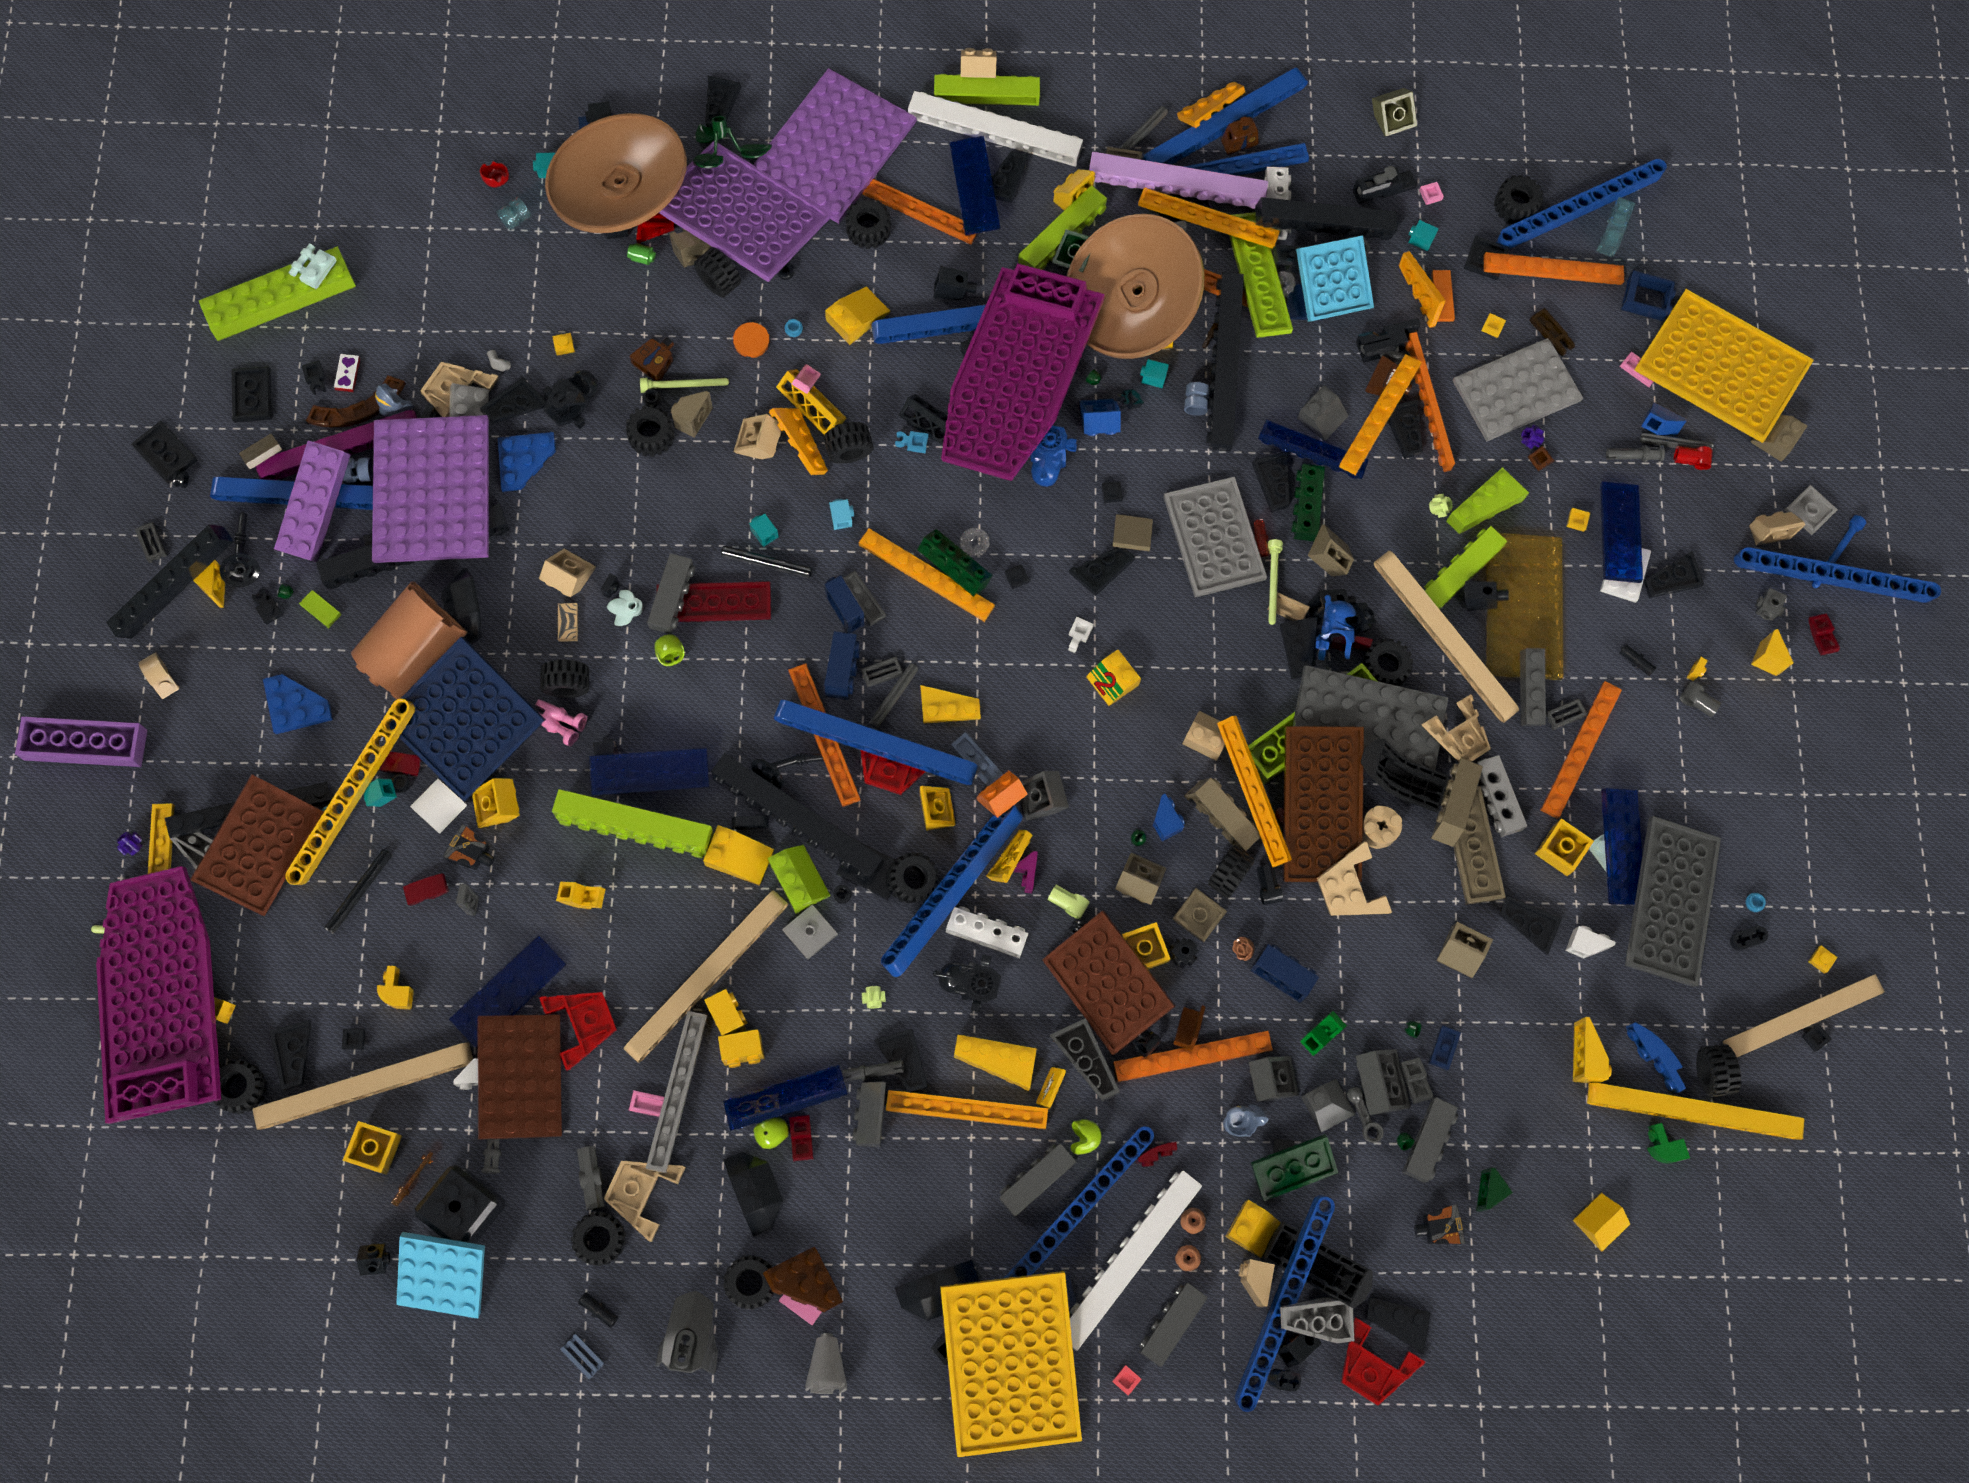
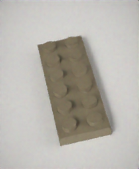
(1477, 857)

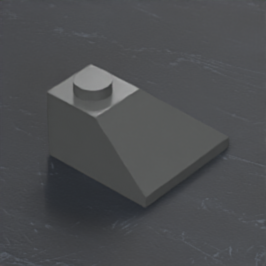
(1328, 1105)

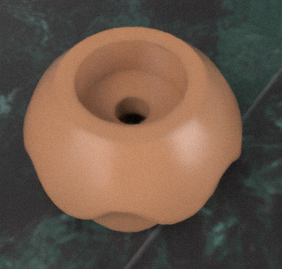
(1243, 948)
(1188, 1225)
(1181, 1258)

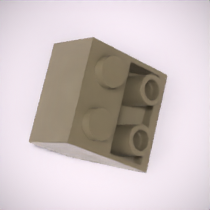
(1331, 553)
(1464, 949)

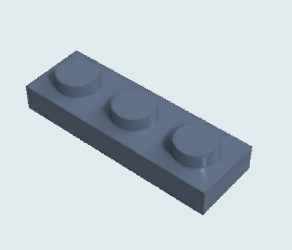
(969, 750)

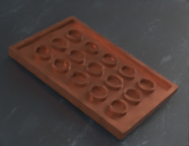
(256, 845)
(1108, 982)
(519, 1076)

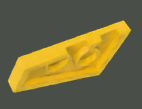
(947, 706)
(1010, 857)

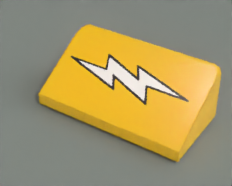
(1050, 1087)

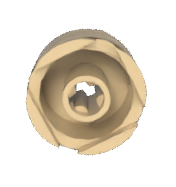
(1390, 823)

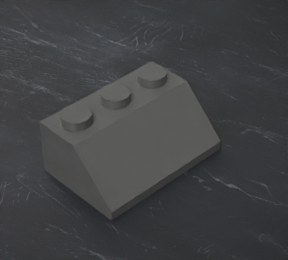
(1382, 1081)
(870, 1114)

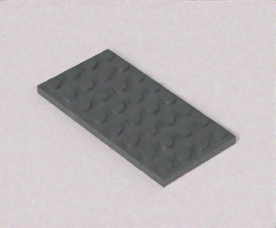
(1379, 707)
(1673, 902)

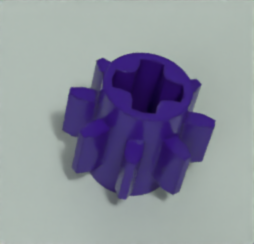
(1532, 436)
(129, 843)

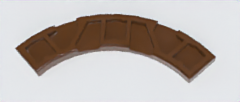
(354, 413)

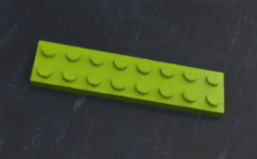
(1261, 285)

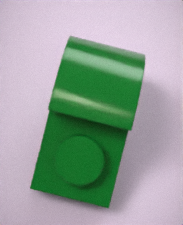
(1323, 1033)
(1663, 1150)

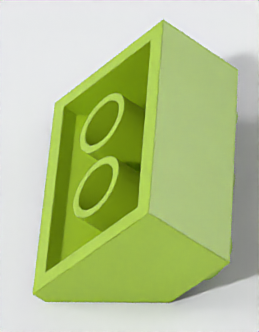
(798, 877)

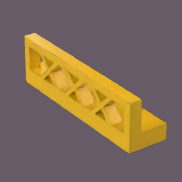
(816, 398)

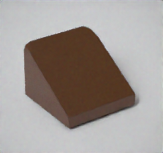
(1541, 458)

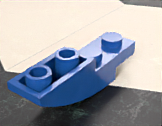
(1652, 1047)

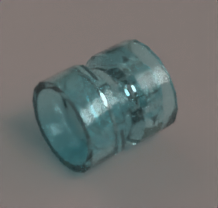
(508, 216)

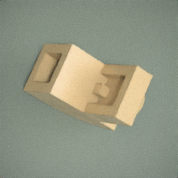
(158, 676)

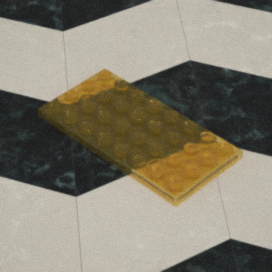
(1534, 613)

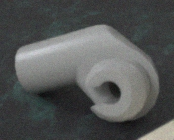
(496, 363)

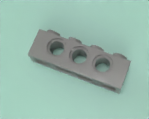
(1504, 826)

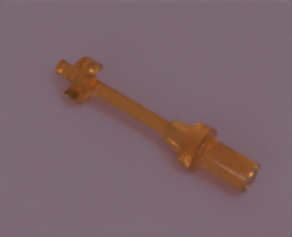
(403, 1191)

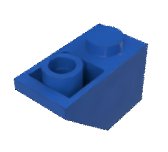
(1663, 421)
(1166, 820)

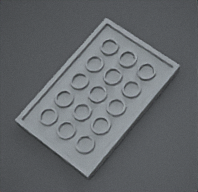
(1517, 389)
(1214, 537)

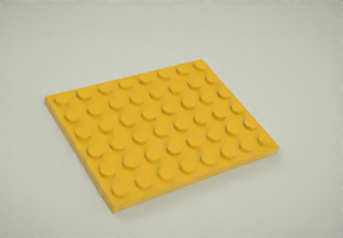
(1724, 365)
(1010, 1363)

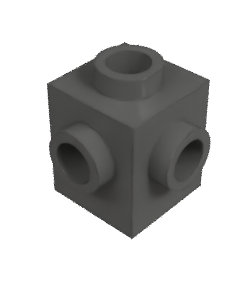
(1770, 604)

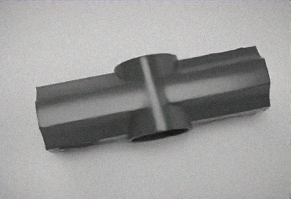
(590, 1178)

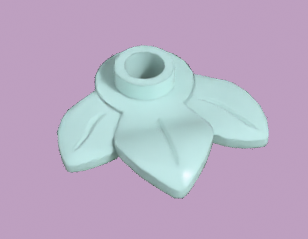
(622, 607)

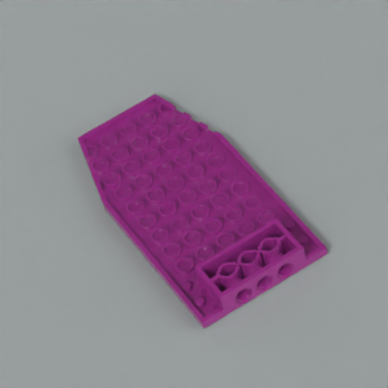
(1017, 369)
(156, 999)

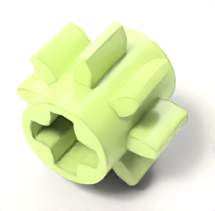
(1440, 505)
(873, 997)

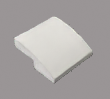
(438, 806)

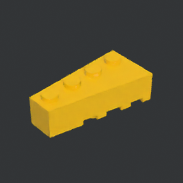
(1000, 1059)

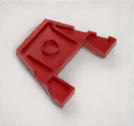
(589, 1019)
(1370, 1374)

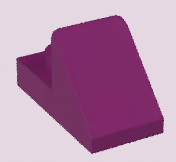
(1027, 866)

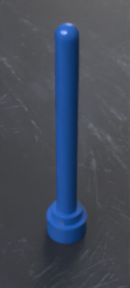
(1856, 523)

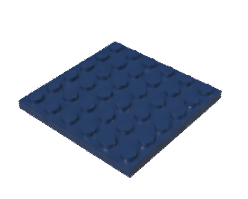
(466, 719)

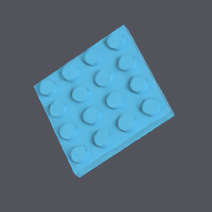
(1335, 278)
(440, 1275)

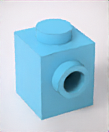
(841, 513)

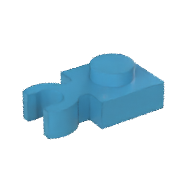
(915, 441)

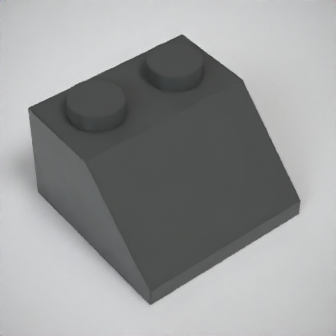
(1323, 413)
(1044, 795)
(1273, 1078)

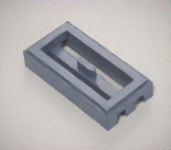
(564, 1349)

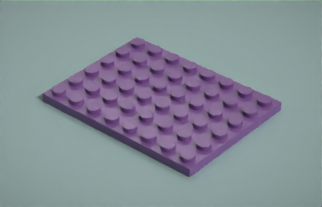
(835, 143)
(745, 213)
(431, 489)

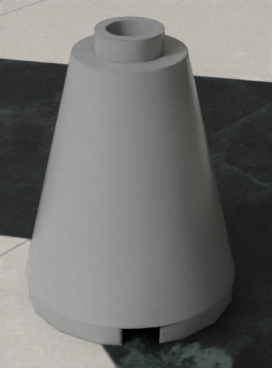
(826, 1367)

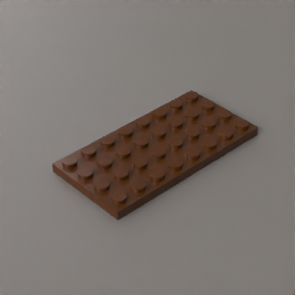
(1322, 798)

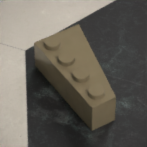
(687, 247)
(1457, 802)
(1223, 813)

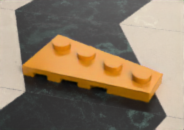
(1205, 106)
(1422, 288)
(794, 425)

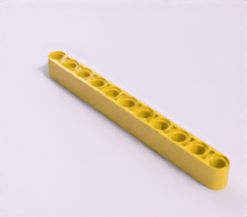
(341, 796)
(1695, 1111)

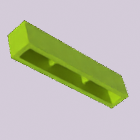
(997, 91)
(1074, 218)
(1464, 566)

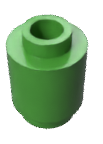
(641, 253)

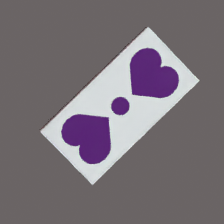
(347, 373)

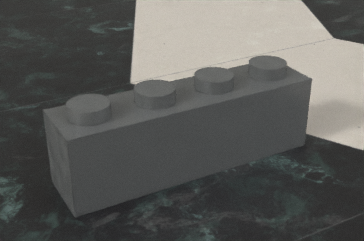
(671, 593)
(1532, 687)
(1430, 1140)
(1037, 1180)
(1173, 1324)

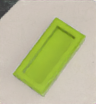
(320, 609)

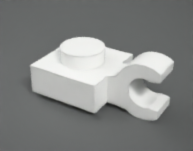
(1080, 632)

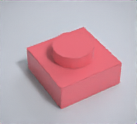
(1126, 1380)

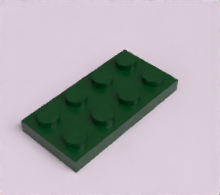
(1294, 1167)

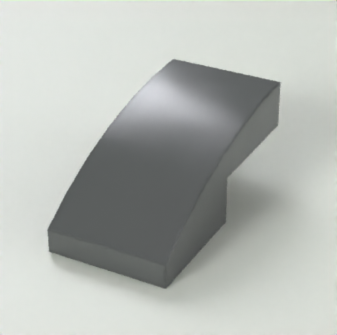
(1416, 1080)

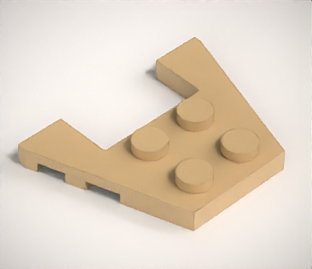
(438, 385)
(1465, 740)
(1343, 890)
(632, 1189)

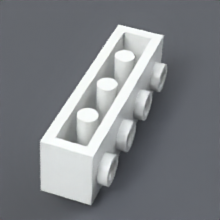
(1277, 188)
(987, 932)

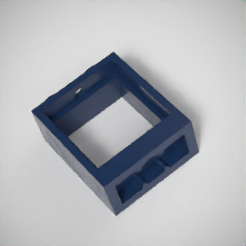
(1653, 283)
(844, 604)

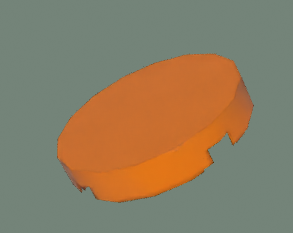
(751, 340)

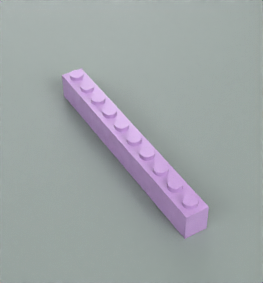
(1177, 180)

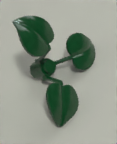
(719, 131)

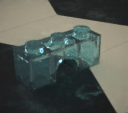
(1616, 227)

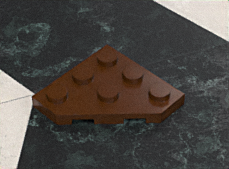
(805, 1281)

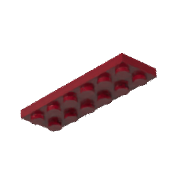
(726, 602)

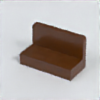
(1189, 1027)

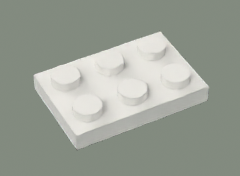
(1627, 590)

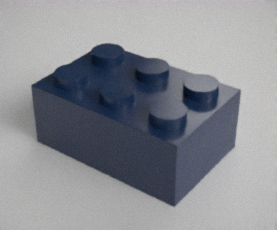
(842, 665)
(1285, 973)

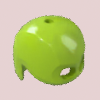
(668, 648)
(777, 1132)
(1089, 1136)

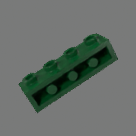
(1308, 502)
(954, 562)

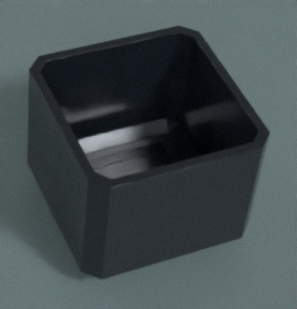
(477, 1211)

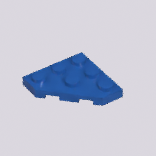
(523, 457)
(294, 705)

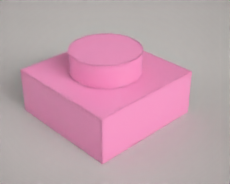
(1431, 193)

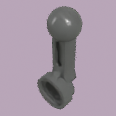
(1355, 1095)

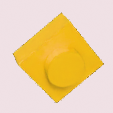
(1493, 325)
(563, 344)
(1578, 519)
(1698, 669)
(1822, 959)

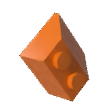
(1002, 794)

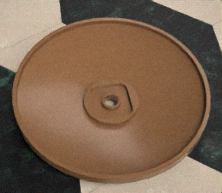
(610, 150)
(1144, 254)

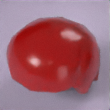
(494, 174)

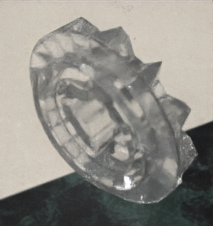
(1287, 279)
(969, 535)

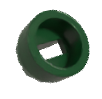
(1093, 378)
(285, 591)
(1141, 841)
(1413, 1029)
(1405, 1141)

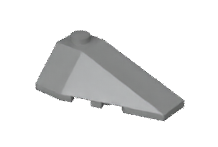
(1320, 1318)

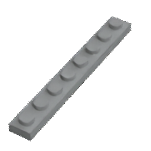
(676, 1092)

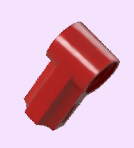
(1699, 457)

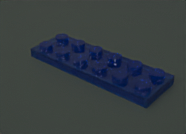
(974, 185)
(1306, 447)
(1621, 532)
(648, 771)
(1622, 844)
(510, 987)
(784, 1097)

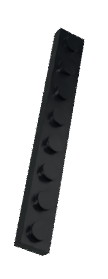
(214, 816)

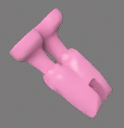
(555, 714)

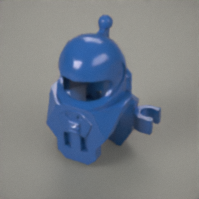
(1051, 456)
(1334, 622)

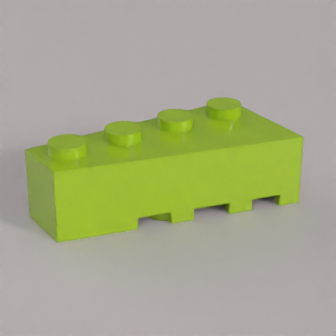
(1490, 499)

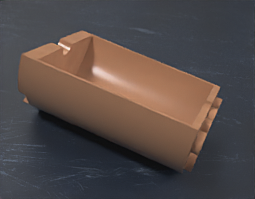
(406, 641)

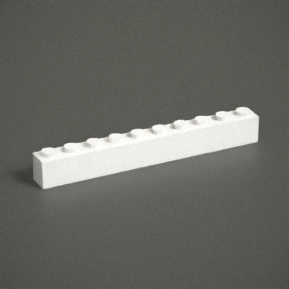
(995, 128)
(1131, 1257)

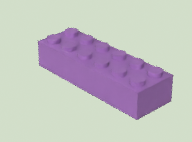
(312, 501)
(81, 741)

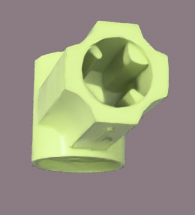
(1072, 903)

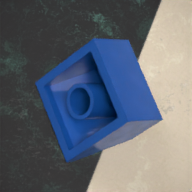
(1100, 416)

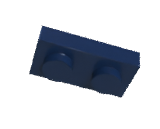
(1444, 1047)

